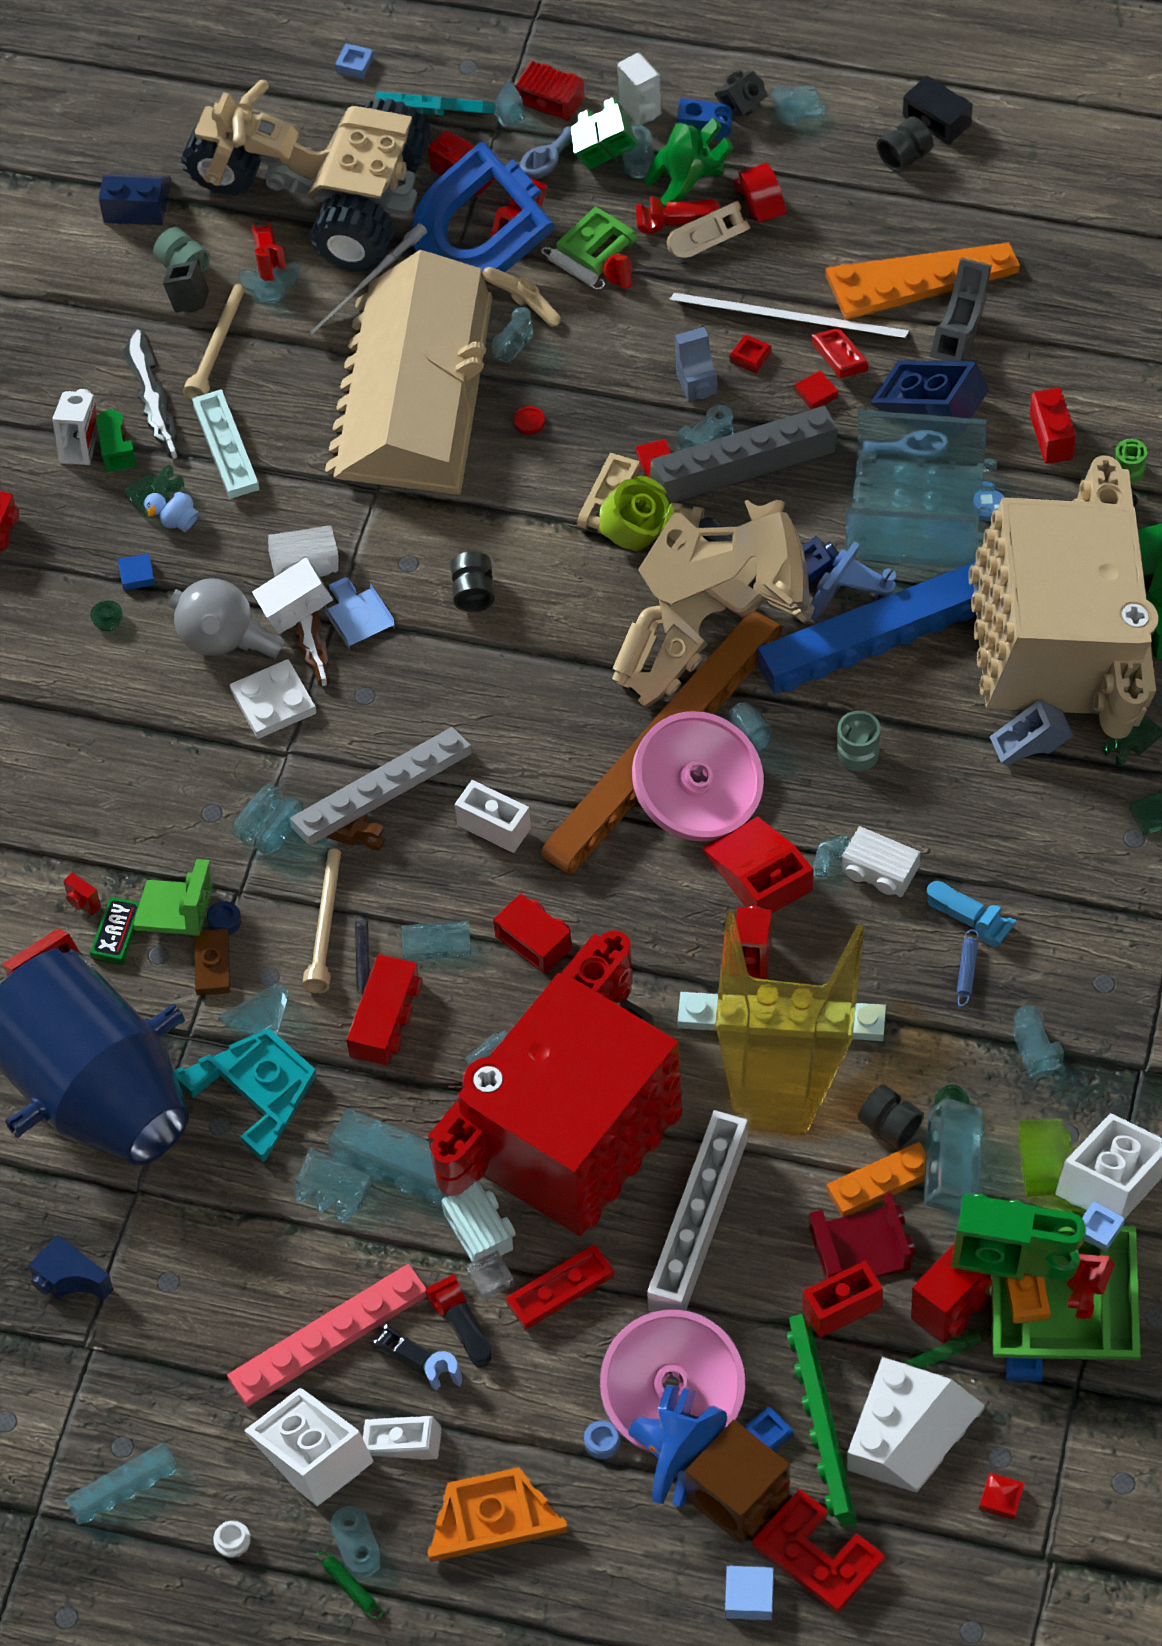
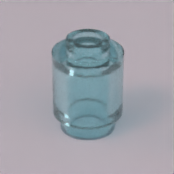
(751, 723)

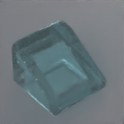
(509, 105)

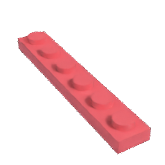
(327, 1335)

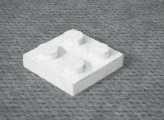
(273, 698)

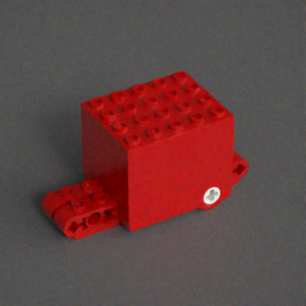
(565, 1095)

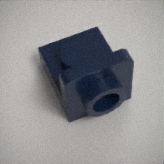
(819, 557)

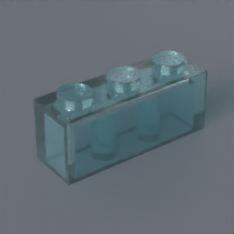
(953, 1154)

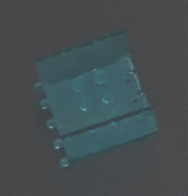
(919, 488)

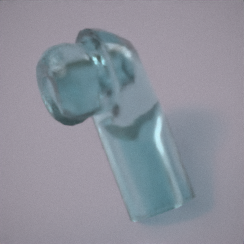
(828, 852)

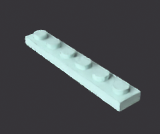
(699, 1013)

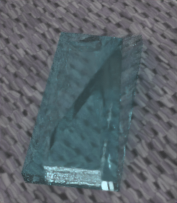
(259, 1011)

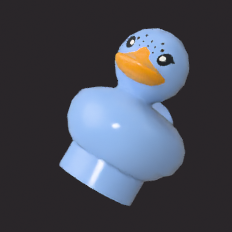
(176, 514)

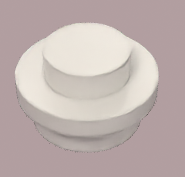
(232, 1539)

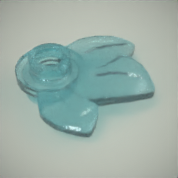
(796, 103)
(270, 290)

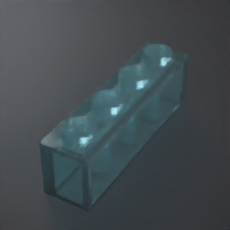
(386, 1154)

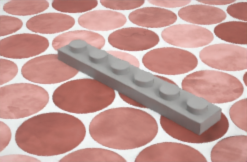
(380, 786)

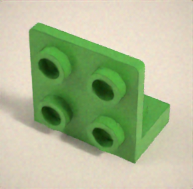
(176, 905)

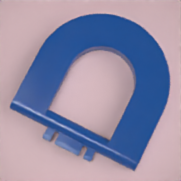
(458, 186)

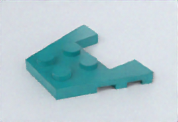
(436, 105)
(265, 1074)

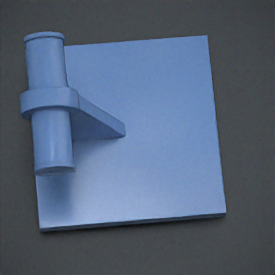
(851, 574)

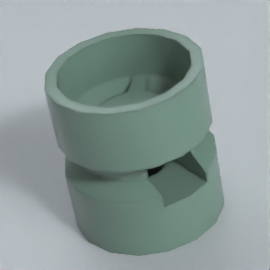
(178, 247)
(858, 740)

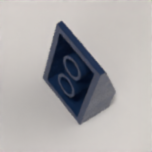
(932, 388)

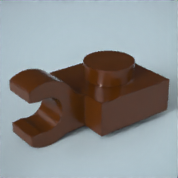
(360, 829)

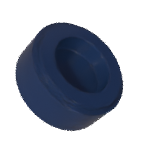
(224, 916)

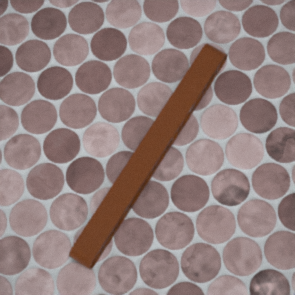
(615, 792)

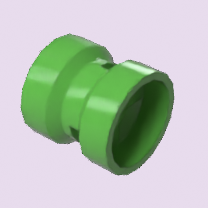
(1132, 456)

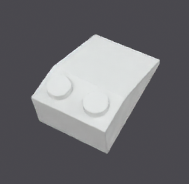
(310, 1445)

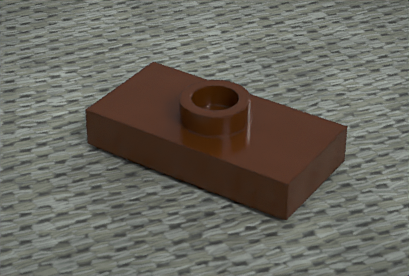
(212, 962)

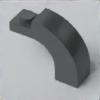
(959, 327)

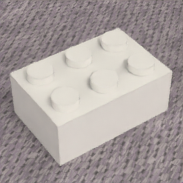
(1112, 1167)

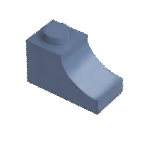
(695, 364)
(1033, 731)

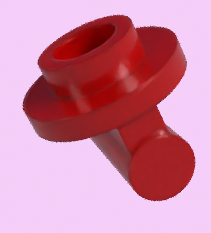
(618, 270)

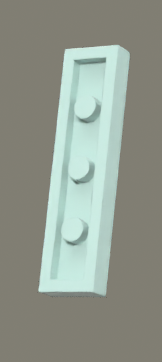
(225, 444)

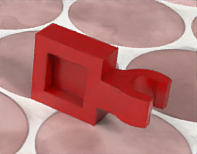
(1089, 1279)

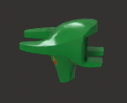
(689, 159)

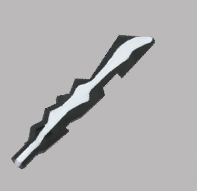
(152, 394)

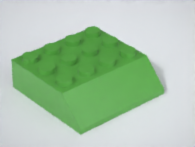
(1108, 1334)

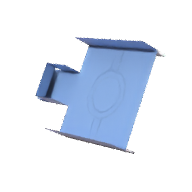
(359, 614)

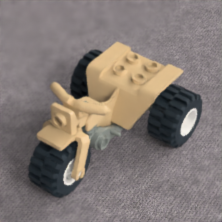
(356, 171)

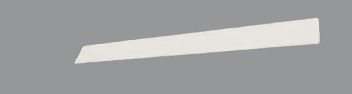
(789, 315)

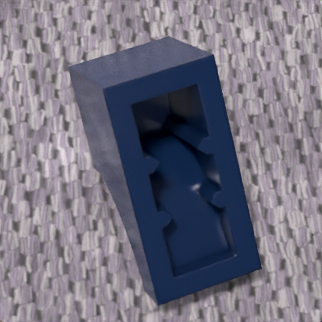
(65, 1270)

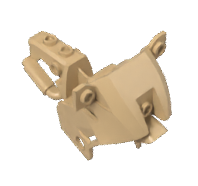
(707, 580)

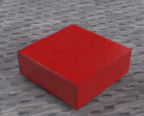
(750, 353)
(816, 390)

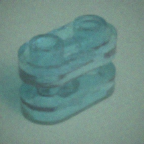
(267, 819)

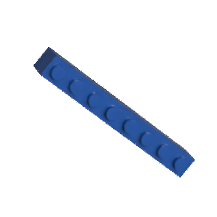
(867, 631)

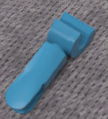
(989, 925)

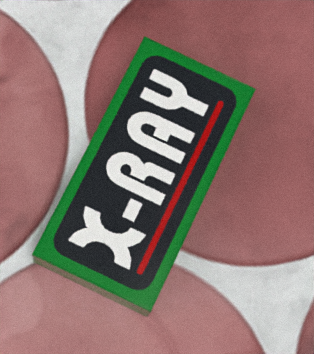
(115, 931)

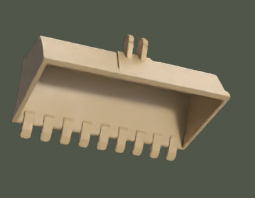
(413, 376)

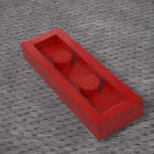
(560, 1287)

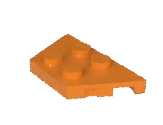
(491, 1514)

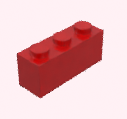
(384, 1010)

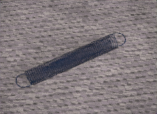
(367, 954)

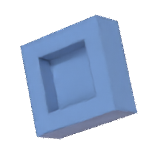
(354, 61)

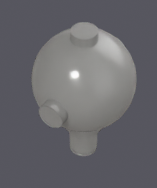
(217, 619)

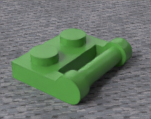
(590, 234)

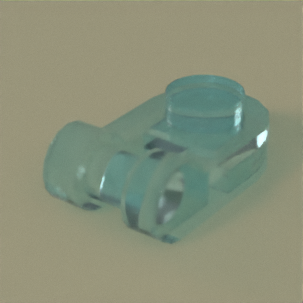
(514, 337)

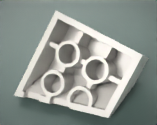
(909, 1425)

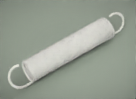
(573, 267)

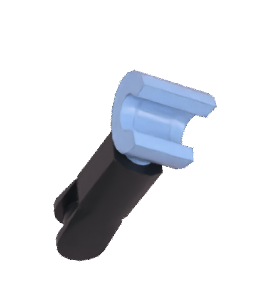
(417, 1357)

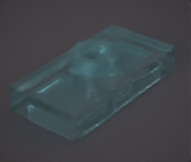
(436, 940)

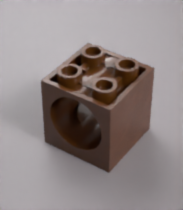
(738, 1482)

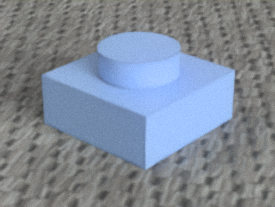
(1101, 1226)

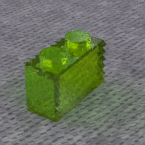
(1042, 1154)

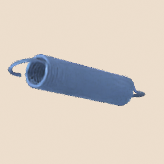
(967, 967)

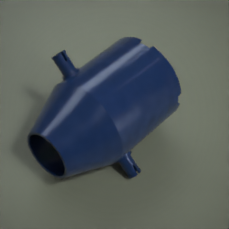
(89, 1060)

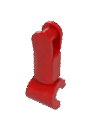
(676, 213)
(267, 252)

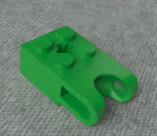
(1015, 1239)

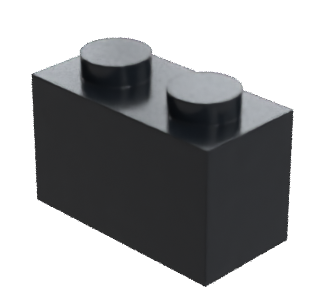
(939, 109)

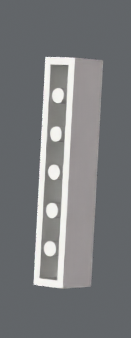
(698, 1213)

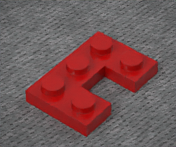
(828, 1579)

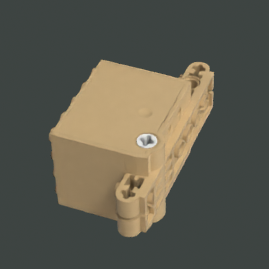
(1066, 604)

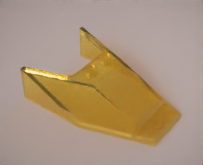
(783, 1037)

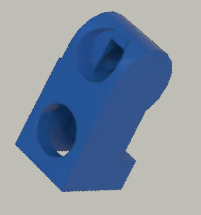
(699, 113)

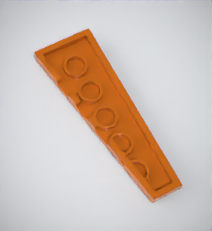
(902, 280)

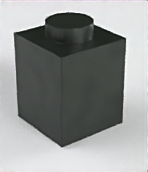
(186, 287)

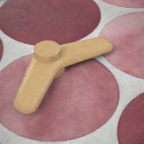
(523, 293)

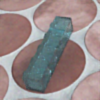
(121, 1483)

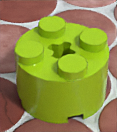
(635, 513)

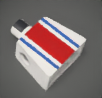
(75, 413)

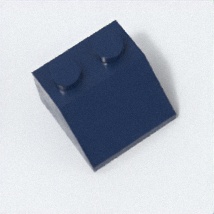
(134, 198)

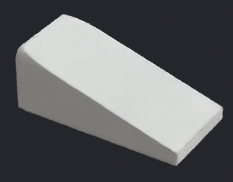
(403, 1437)

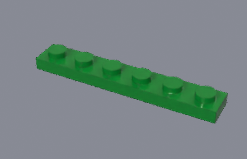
(824, 1433)

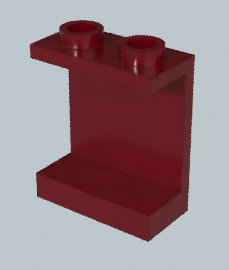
(863, 1236)

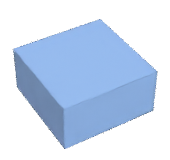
(749, 1593)

